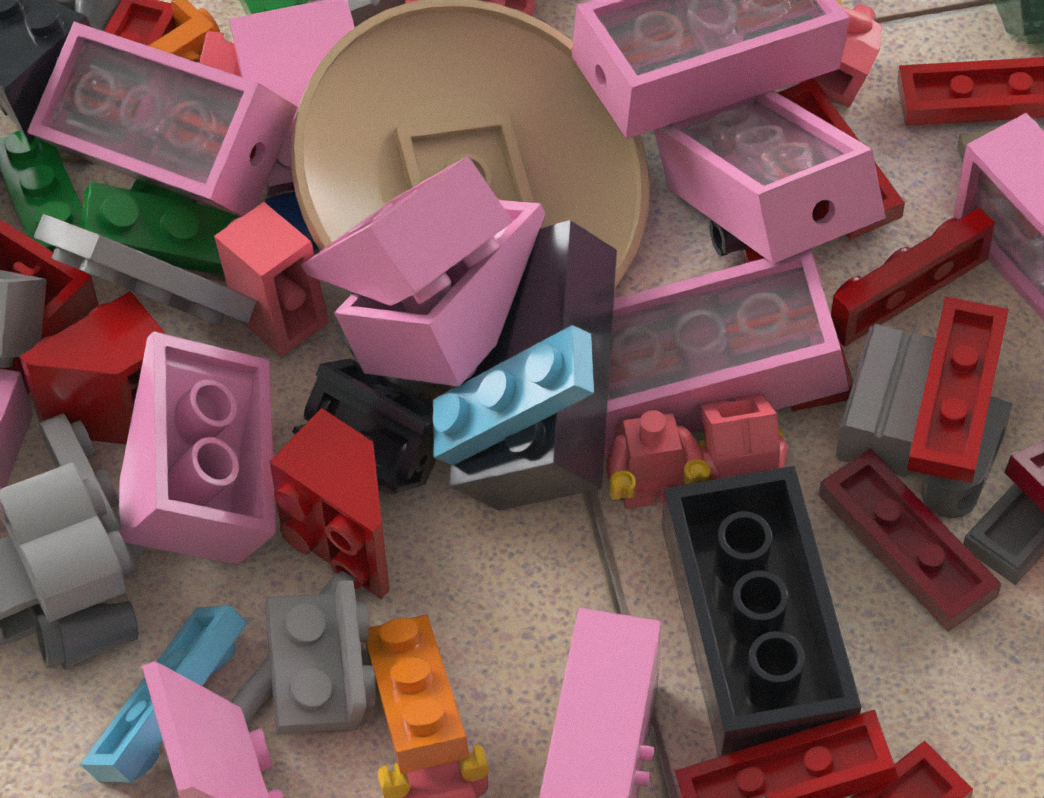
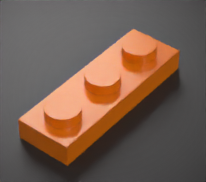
(415, 694)

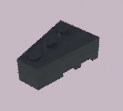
(29, 48)

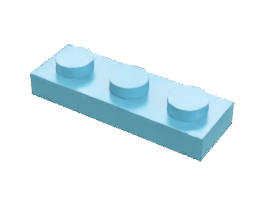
(513, 395)
(132, 738)

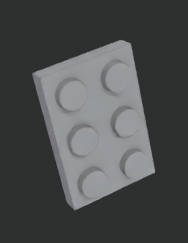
(143, 273)

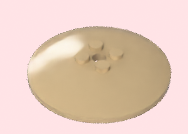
(456, 83)

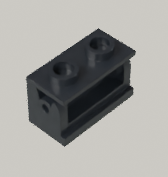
(383, 413)

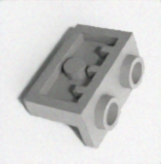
(319, 661)

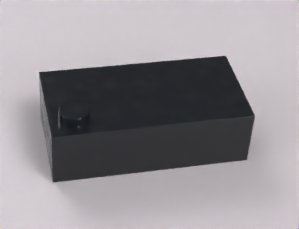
(563, 455)
(757, 608)

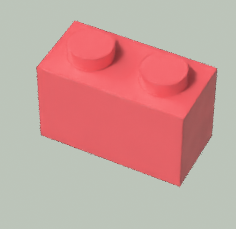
(264, 262)

